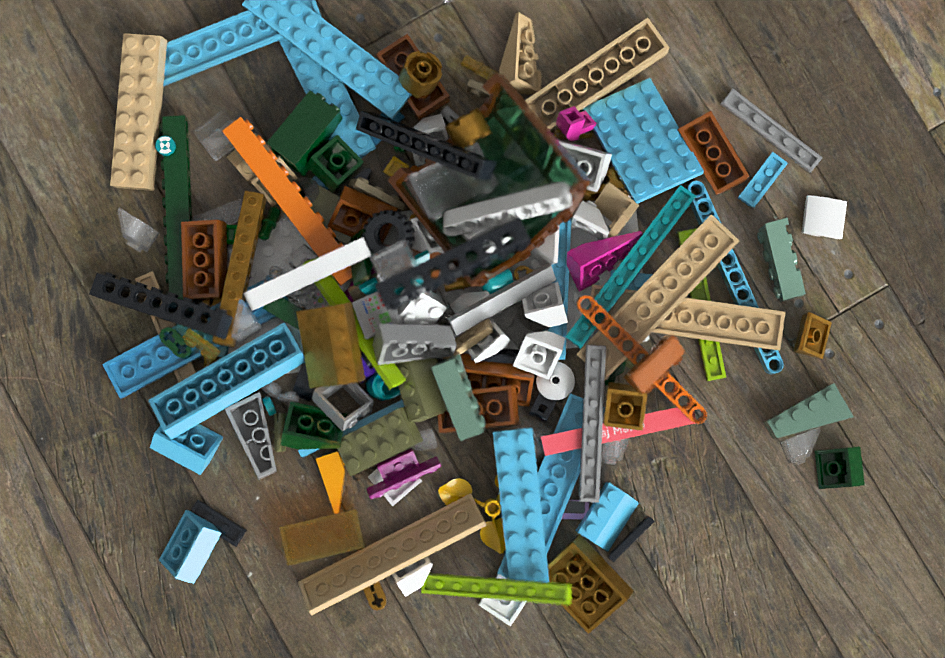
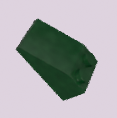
(310, 428)

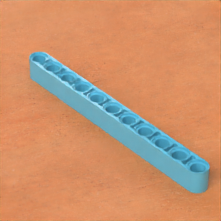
(733, 267)

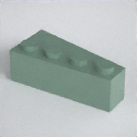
(781, 260)
(459, 397)
(813, 411)

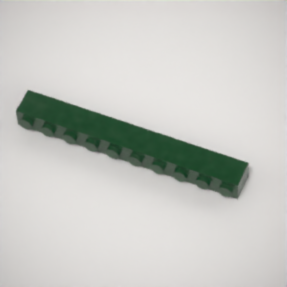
(177, 197)

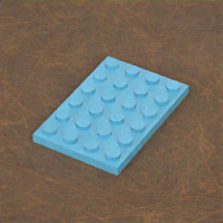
(643, 141)

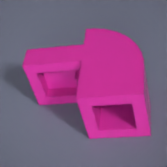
(574, 123)

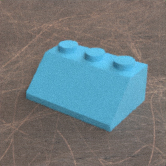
(190, 449)
(608, 517)
(189, 547)

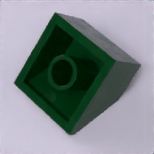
(334, 163)
(839, 468)

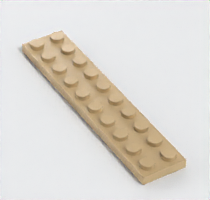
(666, 289)
(717, 322)
(391, 554)

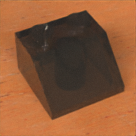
(516, 325)

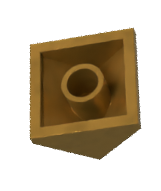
(812, 335)

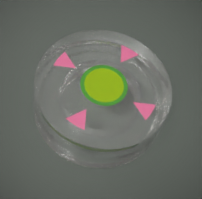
(320, 301)

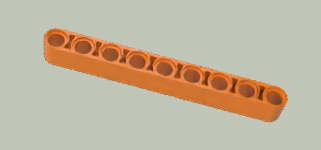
(632, 354)

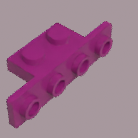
(401, 470)

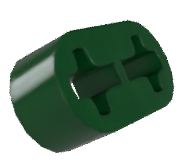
(172, 346)

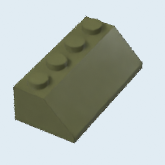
(420, 390)

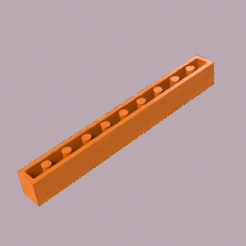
(284, 192)

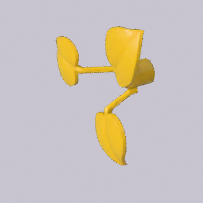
(493, 533)

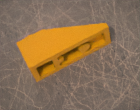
(333, 474)

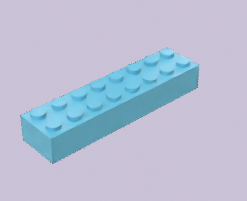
(227, 381)
(521, 504)

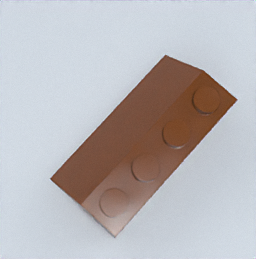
(714, 153)
(204, 258)
(496, 374)

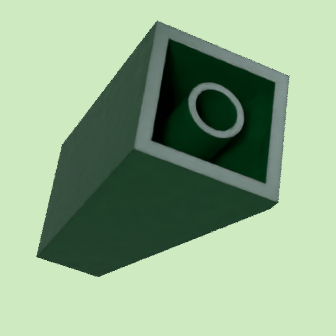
(305, 131)

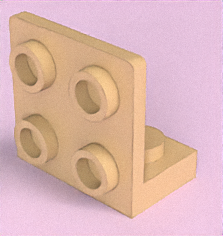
(615, 207)

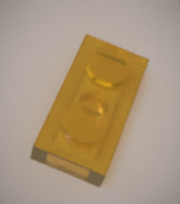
(194, 340)

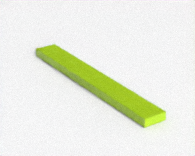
(334, 295)
(710, 350)
(497, 588)

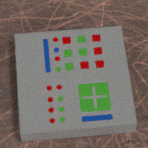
(372, 312)

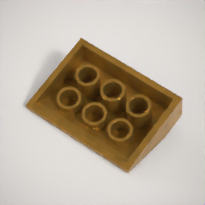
(330, 345)
(594, 583)

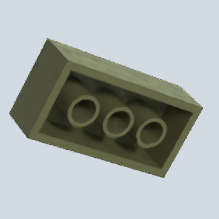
(378, 441)

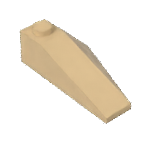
(519, 57)

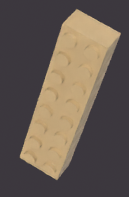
(600, 73)
(138, 111)

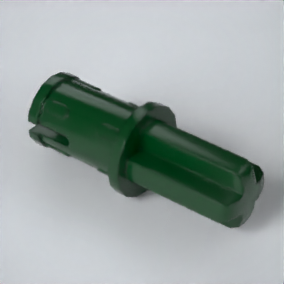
(269, 223)

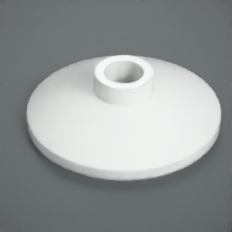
(560, 390)

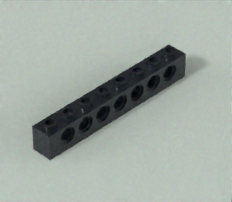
(426, 145)
(458, 254)
(217, 325)

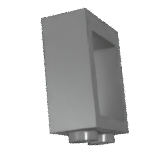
(356, 392)

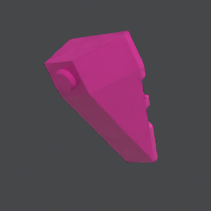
(595, 257)

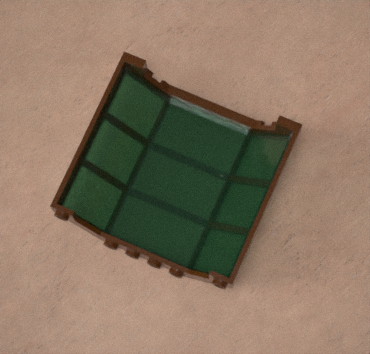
(525, 159)

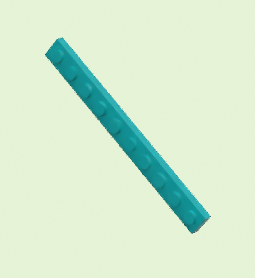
(633, 263)

